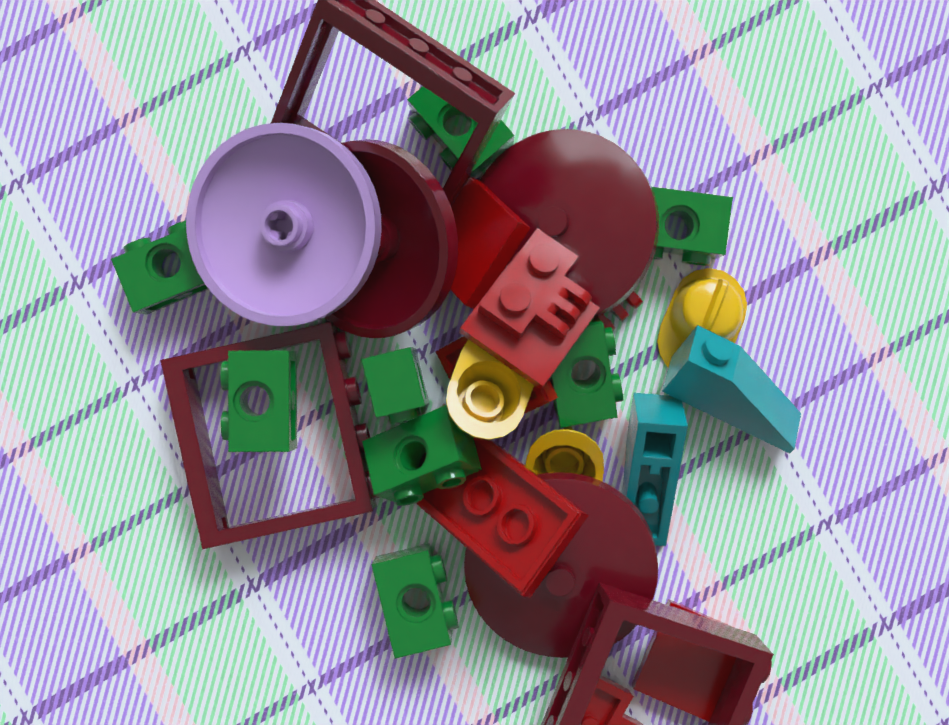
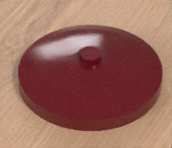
(587, 200)
(415, 248)
(608, 548)

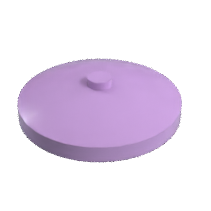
(283, 224)

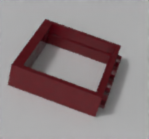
(410, 53)
(198, 453)
(601, 628)

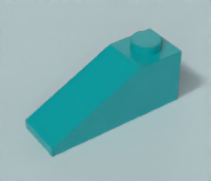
(731, 387)
(654, 458)

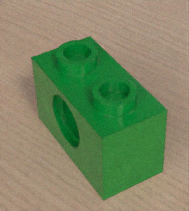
(430, 118)
(706, 222)
(143, 275)
(277, 375)
(396, 384)
(593, 397)
(396, 456)
(411, 628)

